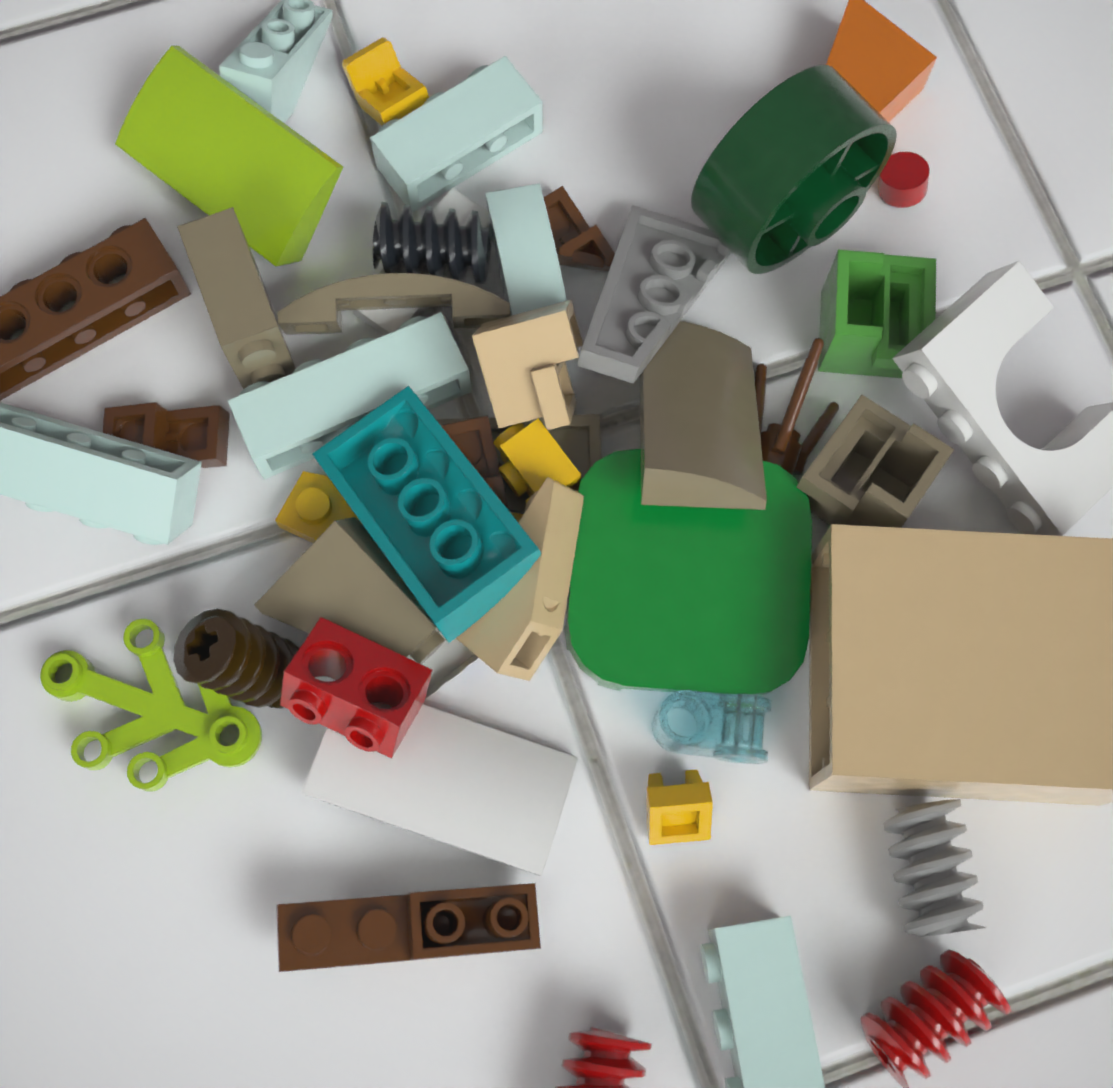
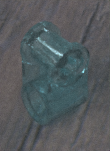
(727, 726)

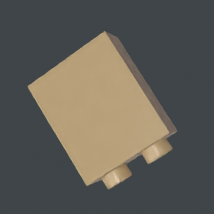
(961, 665)

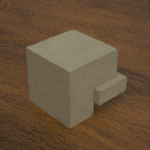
(873, 469)

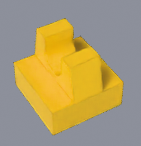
(678, 811)

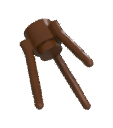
(781, 441)

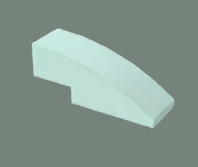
(525, 248)

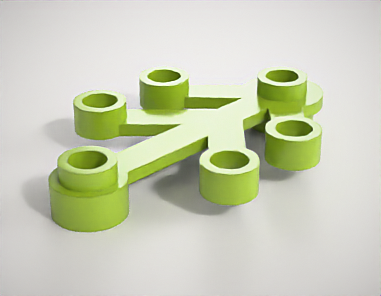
(159, 711)

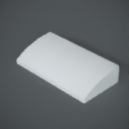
(453, 786)

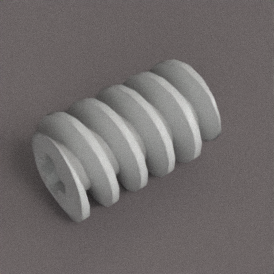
(933, 869)

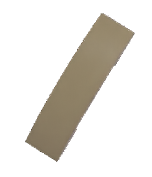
(321, 309)

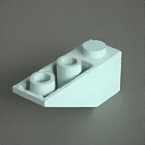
(278, 56)

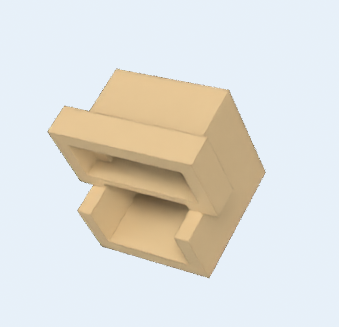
(527, 365)

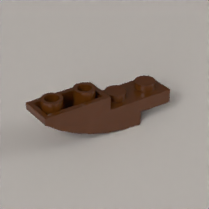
(407, 927)

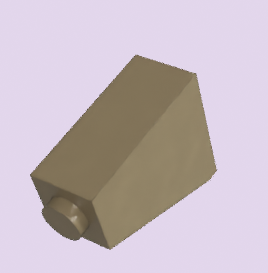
(355, 587)

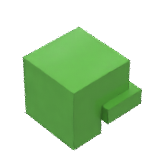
(873, 310)

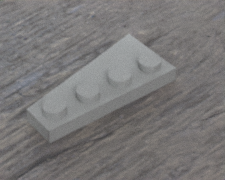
(648, 291)

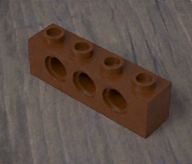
(99, 307)

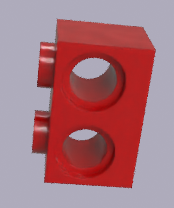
(362, 676)

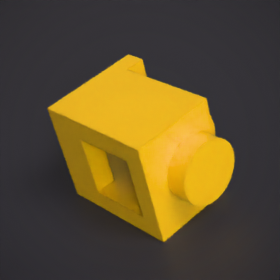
(531, 457)

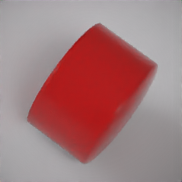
(904, 180)

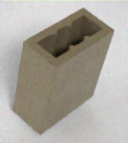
(236, 298)

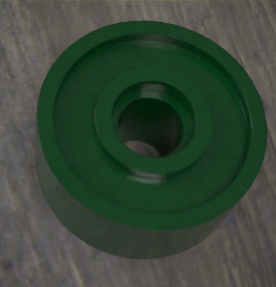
(792, 169)

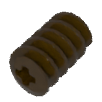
(234, 657)

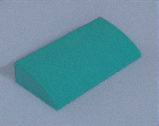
(429, 512)

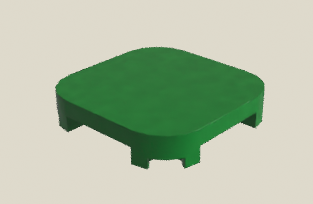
(688, 590)

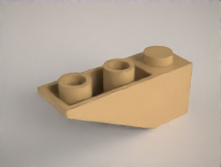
(531, 615)

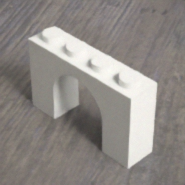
(956, 373)

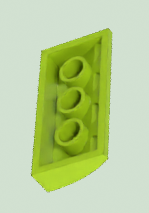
(229, 154)

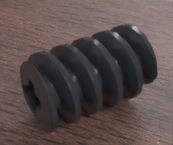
(431, 243)

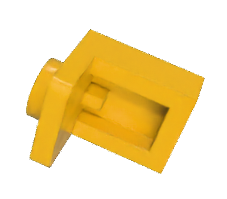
(382, 84)

